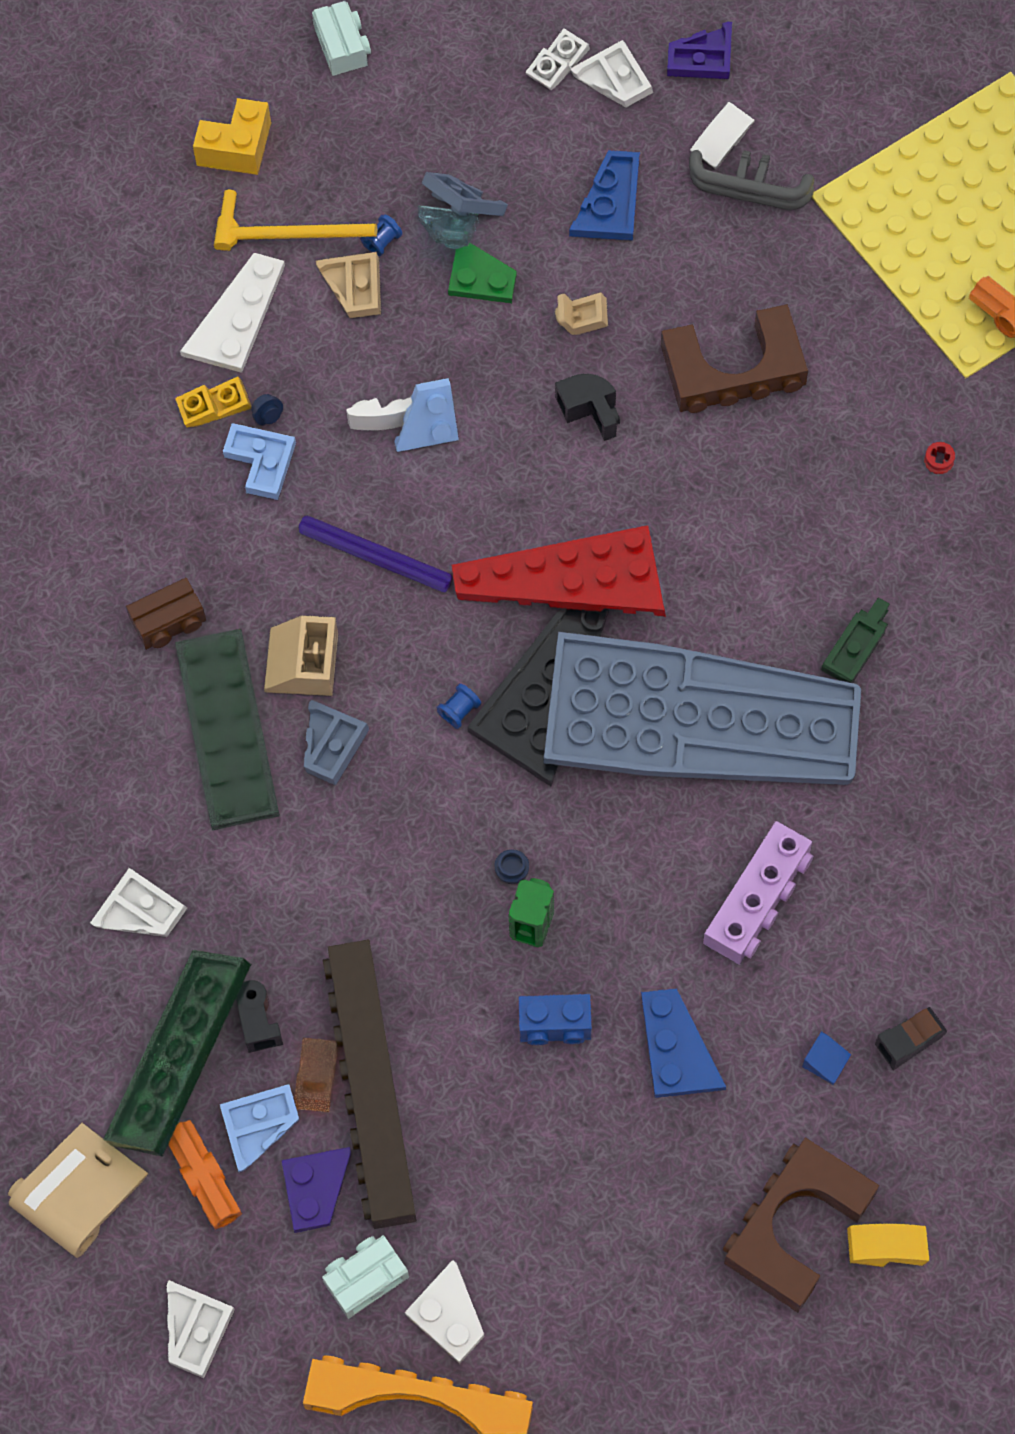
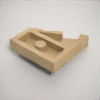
(354, 282)

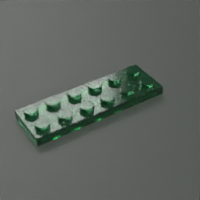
(227, 729)
(177, 1052)

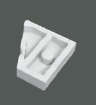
(614, 75)
(139, 908)
(448, 1314)
(194, 1328)

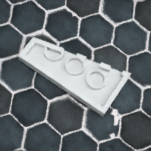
(235, 319)

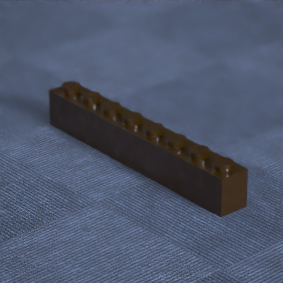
(371, 1085)

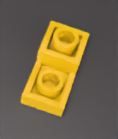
(208, 405)
(888, 1243)

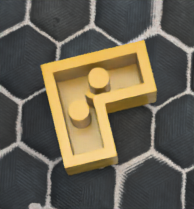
(234, 145)

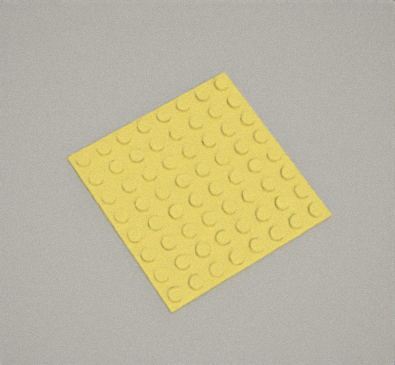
(939, 219)

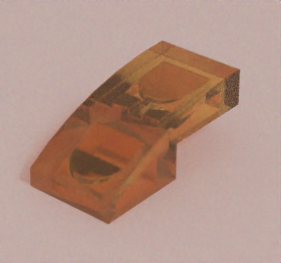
(316, 1075)

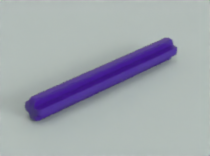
(375, 553)

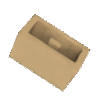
(302, 656)

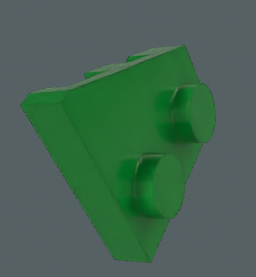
(481, 276)

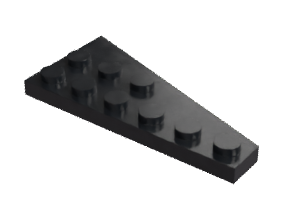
(518, 710)

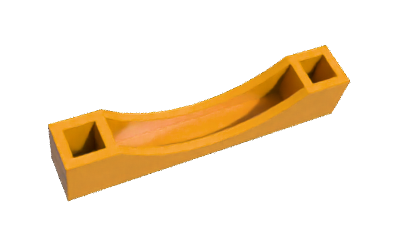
(343, 1388)

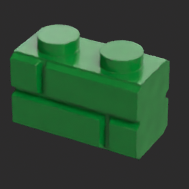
(531, 912)

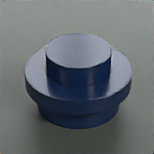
(266, 409)
(511, 866)

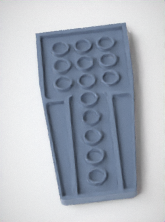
(696, 715)

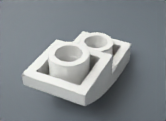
(555, 63)
(722, 135)
(370, 415)

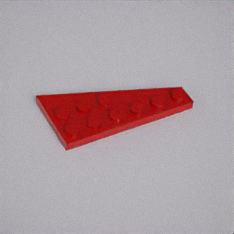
(578, 574)

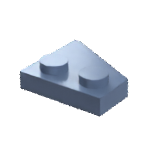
(461, 196)
(331, 741)

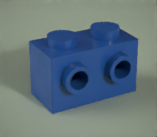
(555, 1019)

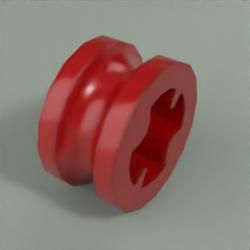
(949, 455)

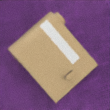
(75, 1191)

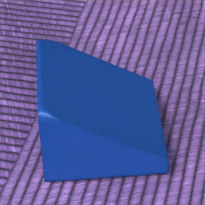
(826, 1058)

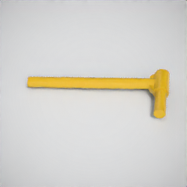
(229, 231)

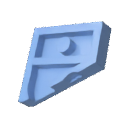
(429, 417)
(258, 1122)

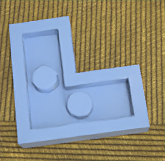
(268, 454)

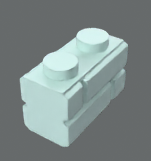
(340, 37)
(364, 1275)

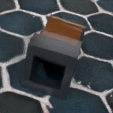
(252, 1008)
(910, 1037)

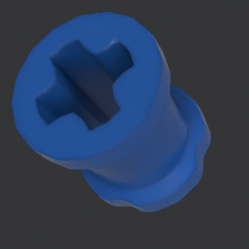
(387, 231)
(459, 705)

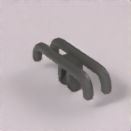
(750, 190)

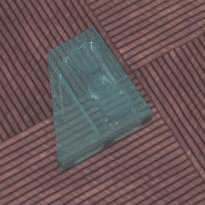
(448, 226)

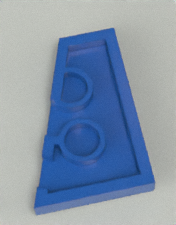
(611, 201)
(675, 1047)

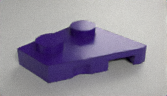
(702, 54)
(314, 1187)

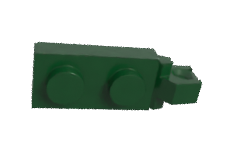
(857, 643)

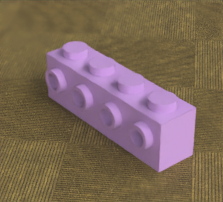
(758, 893)

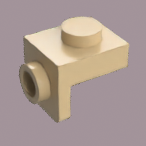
(582, 314)

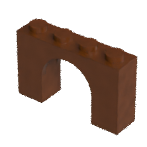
(701, 385)
(807, 1174)

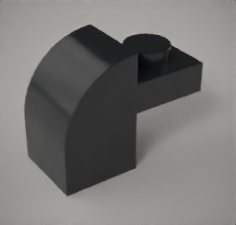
(588, 395)

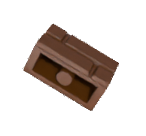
(166, 614)

